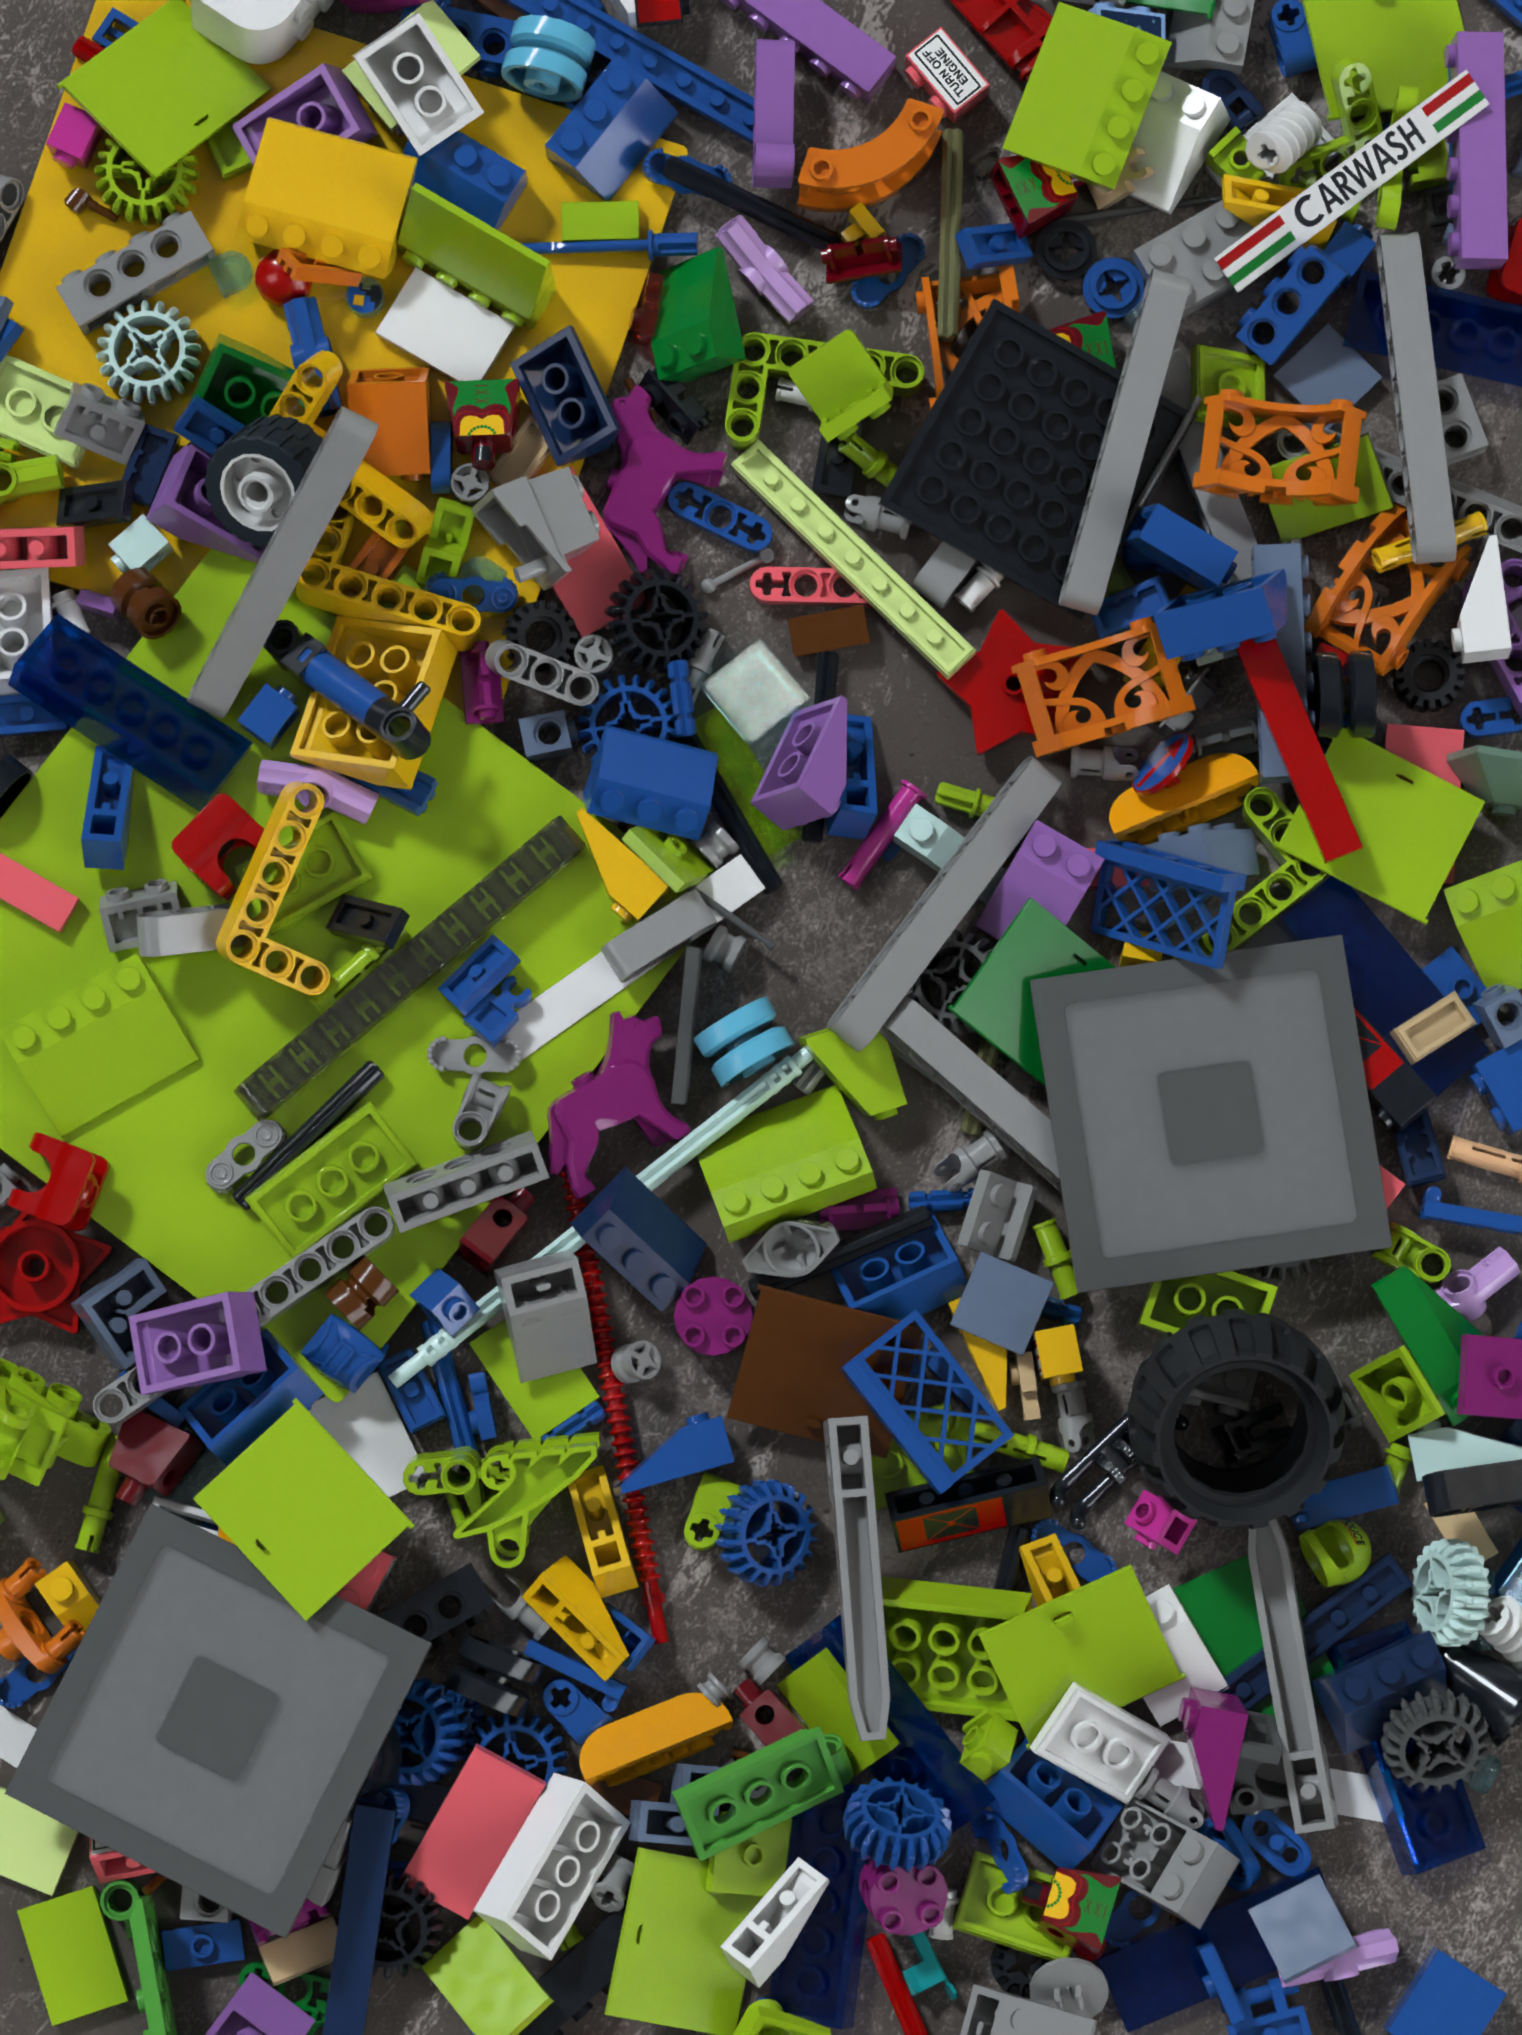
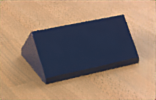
(566, 398)

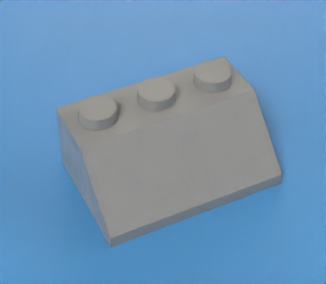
(1211, 44)

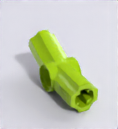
(32, 477)

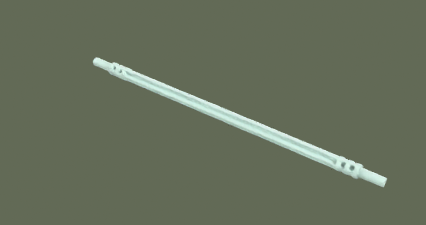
(652, 1176)

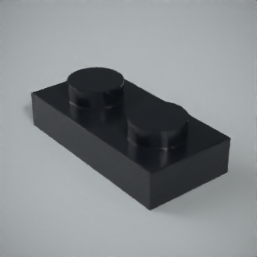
(834, 469)
(95, 504)
(367, 921)

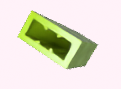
(864, 1076)

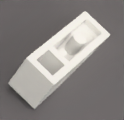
(1483, 622)
(774, 1923)

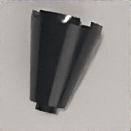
(1487, 1683)

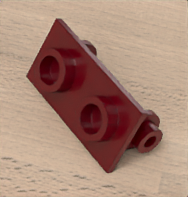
(878, 257)

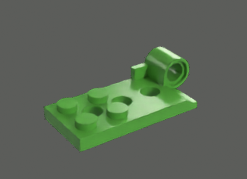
(823, 1776)
(143, 1927)

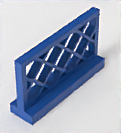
(1179, 872)
(899, 1424)

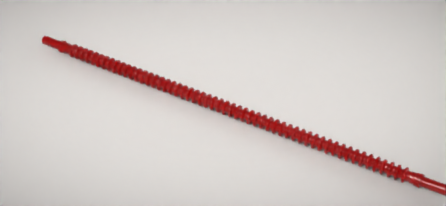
(652, 1594)

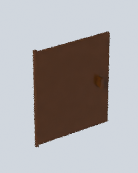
(794, 1361)

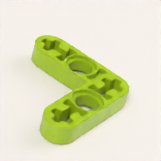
(1354, 132)
(1390, 192)

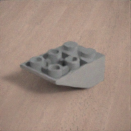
(547, 1315)
(1165, 1862)
(1004, 2013)

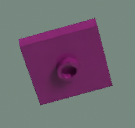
(1490, 1377)

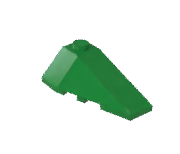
(1429, 1331)

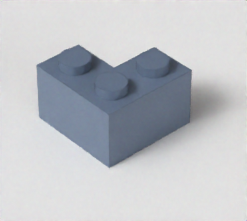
(1219, 846)
(112, 1301)
(662, 1821)

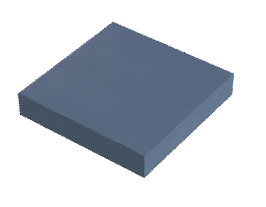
(1326, 372)
(1001, 1303)
(1302, 1928)

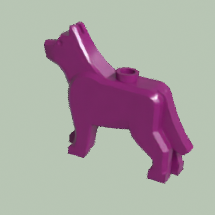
(647, 475)
(614, 1095)

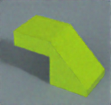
(447, 540)

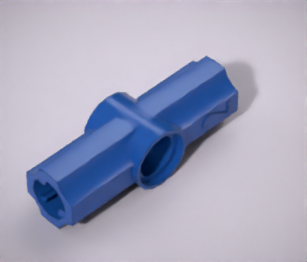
(307, 339)

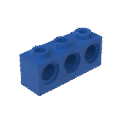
(480, 31)
(1311, 300)

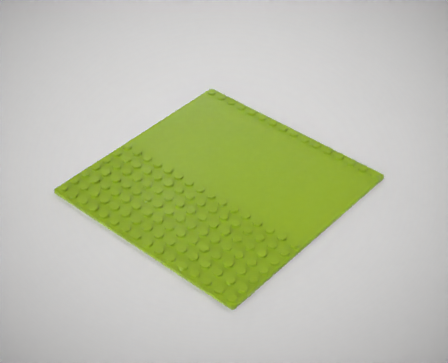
(237, 1019)

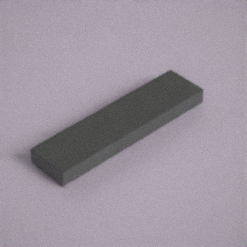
(687, 1024)

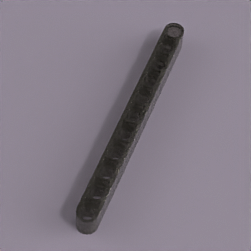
(409, 968)

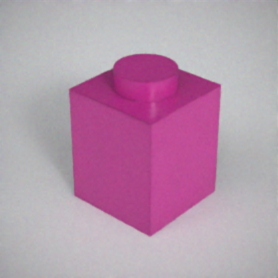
(74, 137)

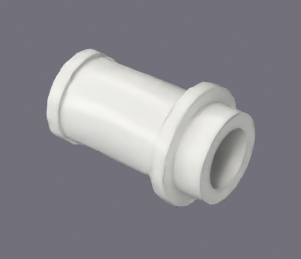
(790, 393)
(978, 587)
(67, 607)
(943, 1930)

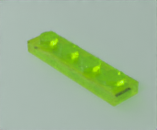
(742, 776)

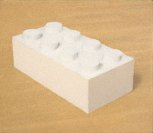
(552, 1866)

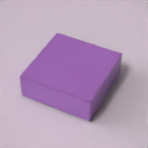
(97, 604)

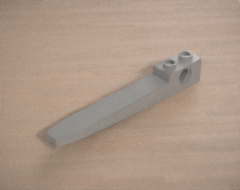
(858, 1572)
(1290, 1681)

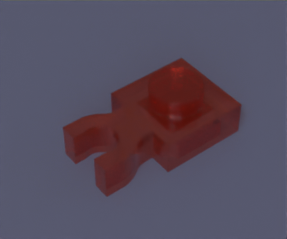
(644, 318)

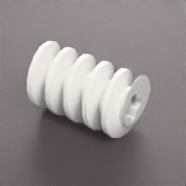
(1284, 138)
(1504, 1628)

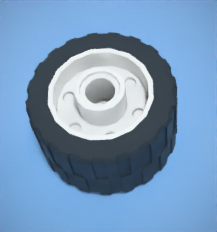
(258, 475)

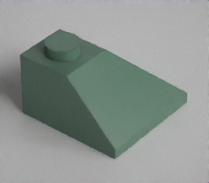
(1491, 776)

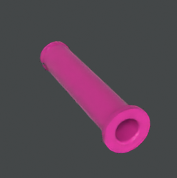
(881, 835)

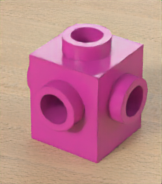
(1151, 1520)

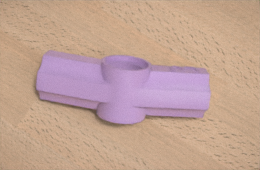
(763, 269)
(338, 792)
(1470, 1288)
(1373, 1950)

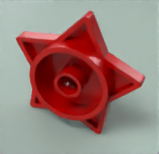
(981, 684)
(68, 1265)

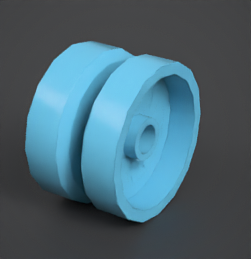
(548, 58)
(746, 1046)

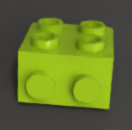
(842, 385)

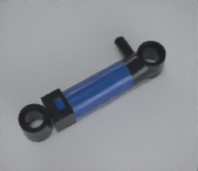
(324, 673)

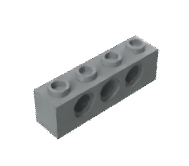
(158, 274)
(465, 1181)

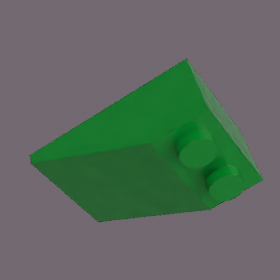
(696, 320)
(242, 380)

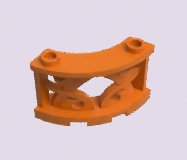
(872, 171)
(996, 286)
(1322, 486)
(1337, 608)
(1071, 733)

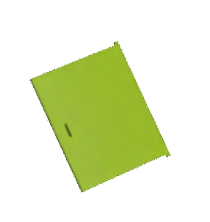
(1393, 38)
(161, 86)
(1404, 827)
(306, 1507)
(1101, 1643)
(670, 1948)

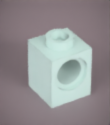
(139, 546)

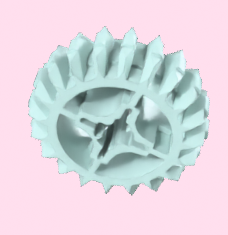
(159, 342)
(1450, 1592)

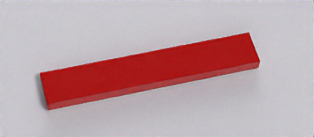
(1299, 749)

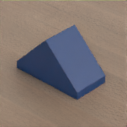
(634, 1637)

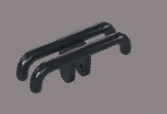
(1113, 1457)

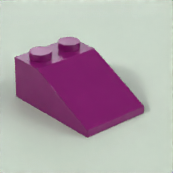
(1214, 1734)

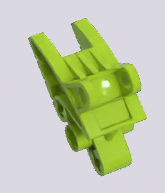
(43, 1424)
(507, 1510)

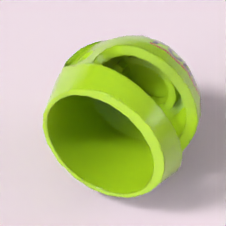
(1336, 1551)

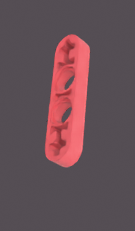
(823, 595)

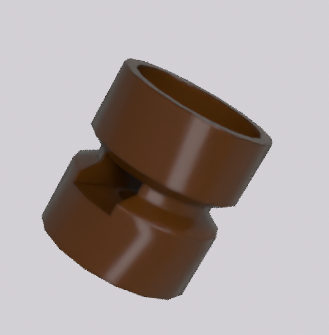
(145, 603)
(361, 1292)

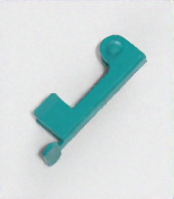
(928, 1971)

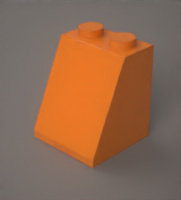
(402, 407)

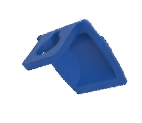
(343, 1353)

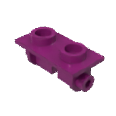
(480, 687)
(862, 1210)

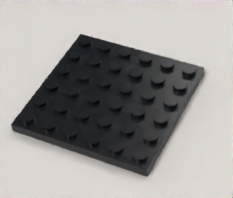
(1015, 451)

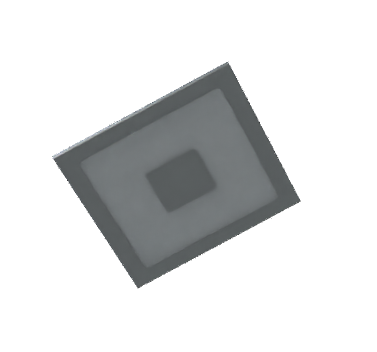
(1210, 1114)
(217, 1722)

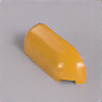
(1206, 791)
(652, 1739)

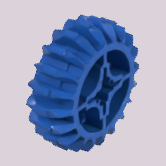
(624, 694)
(754, 1516)
(508, 1729)
(429, 1733)
(897, 1824)

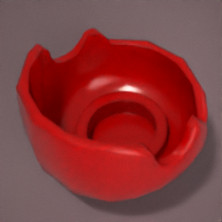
(275, 284)

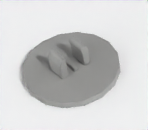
(1070, 1986)

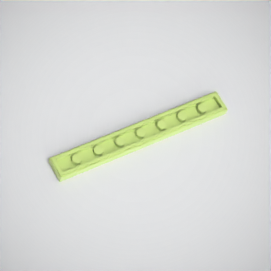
(853, 559)

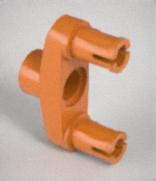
(23, 1630)

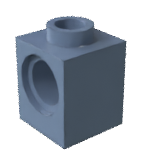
(532, 727)
(1509, 1031)

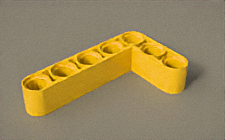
(367, 482)
(376, 589)
(272, 893)

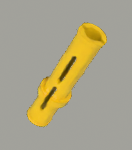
(1400, 552)

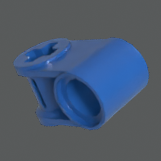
(1292, 42)
(580, 1715)

